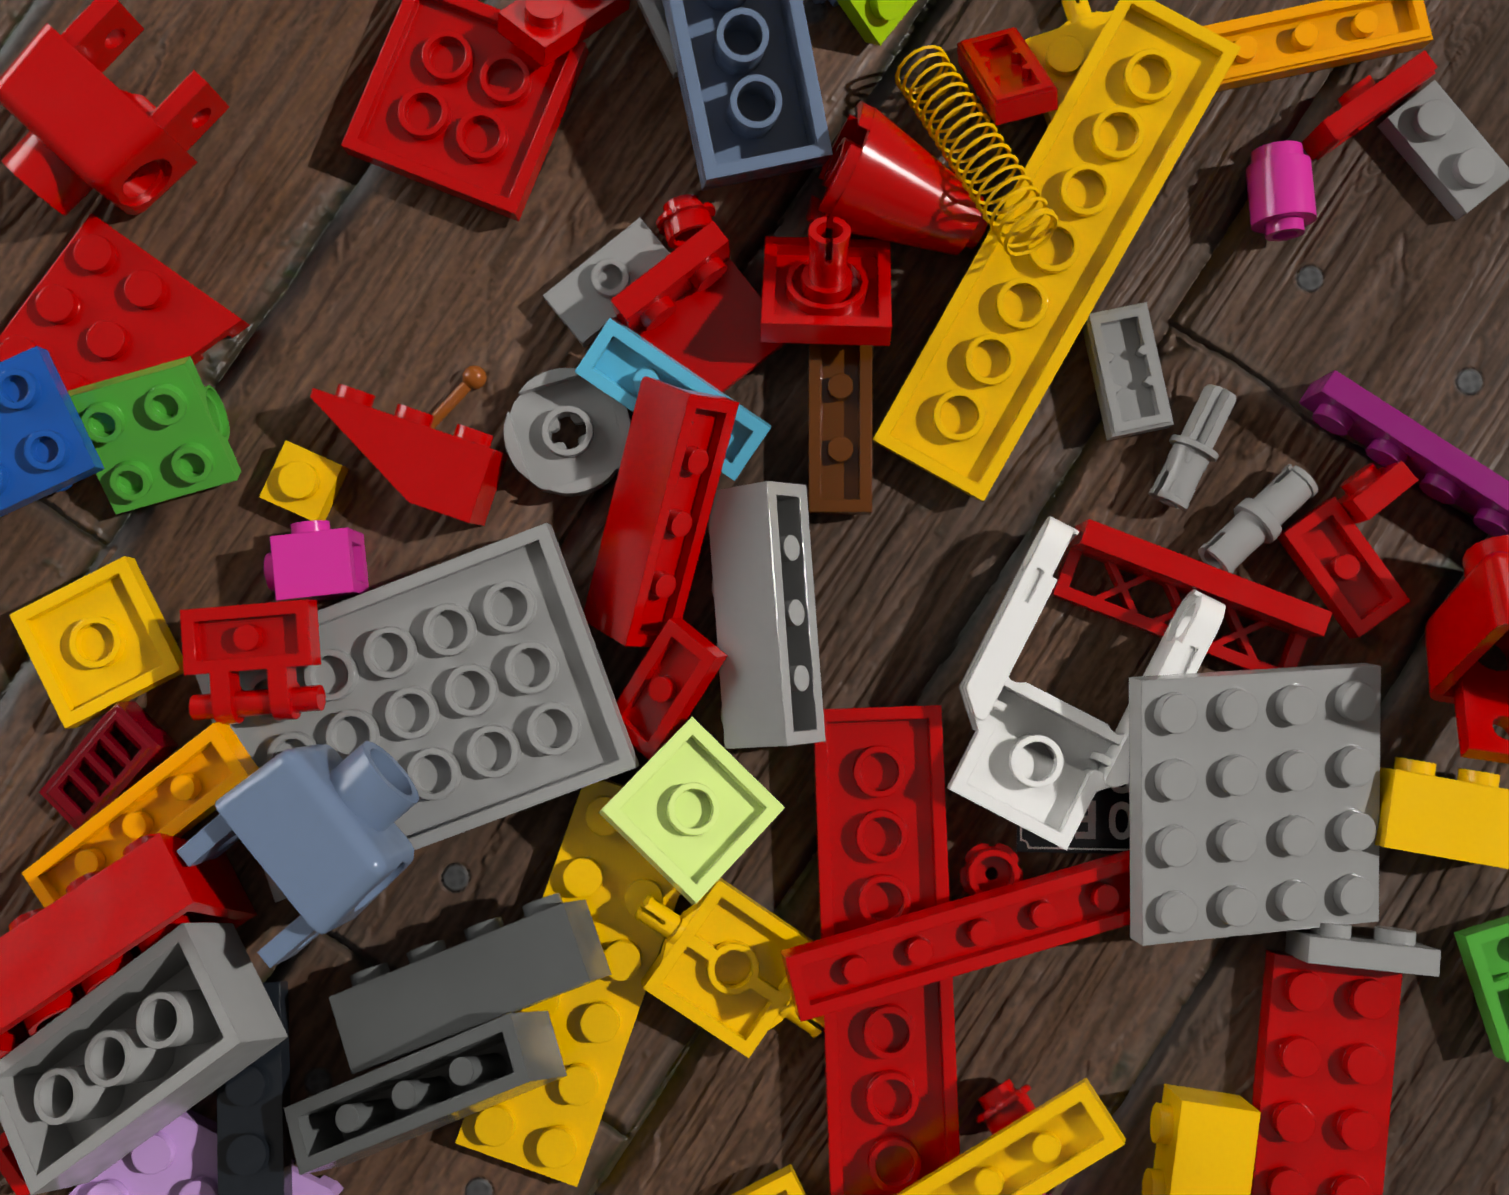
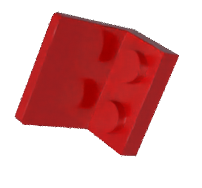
(699, 310)

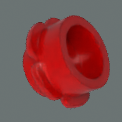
(683, 218)
(981, 858)
(1004, 1105)

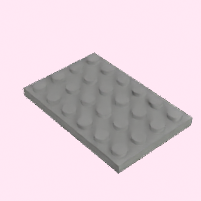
(468, 681)

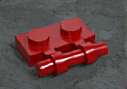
(247, 639)

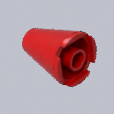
(894, 189)

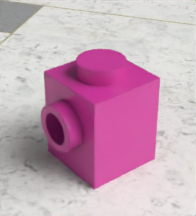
(317, 563)

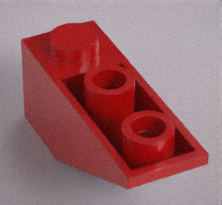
(425, 465)

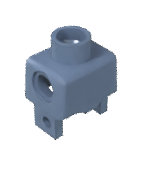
(318, 833)

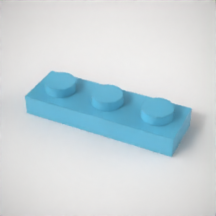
(623, 358)

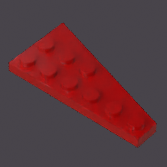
(114, 311)

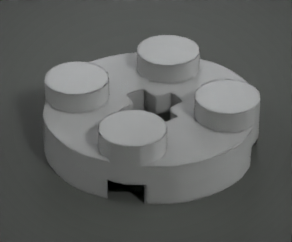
(537, 416)

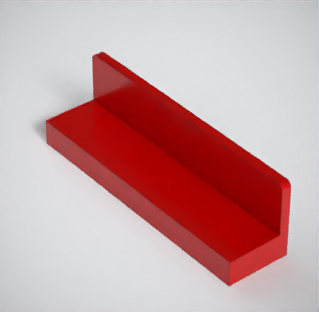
(658, 511)

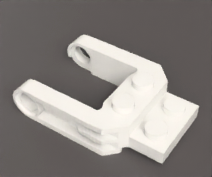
(1031, 751)

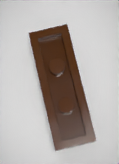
(839, 429)

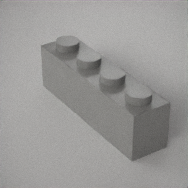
(766, 616)

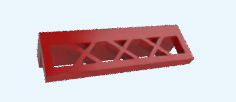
(1182, 575)

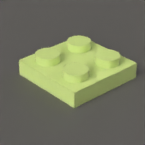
(692, 810)

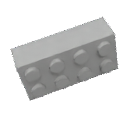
(134, 1055)

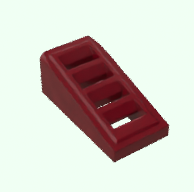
(140, 729)

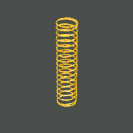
(914, 104)

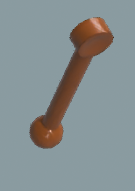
(473, 378)

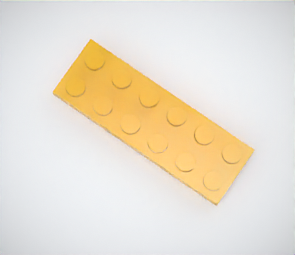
(556, 1123)

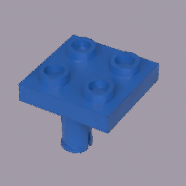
(40, 432)

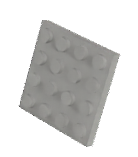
(1253, 801)

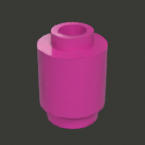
(1280, 190)

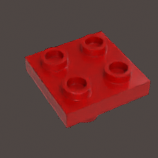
(826, 288)

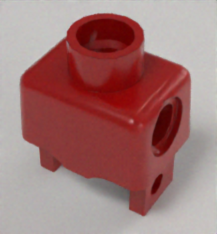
(90, 130)
(1459, 635)

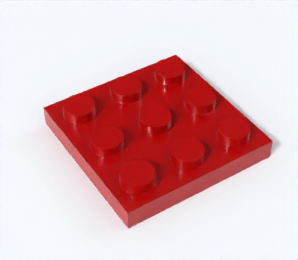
(461, 105)

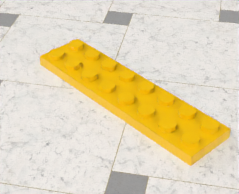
(1023, 312)

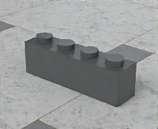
(470, 983)
(425, 1091)

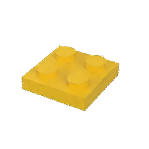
(98, 642)

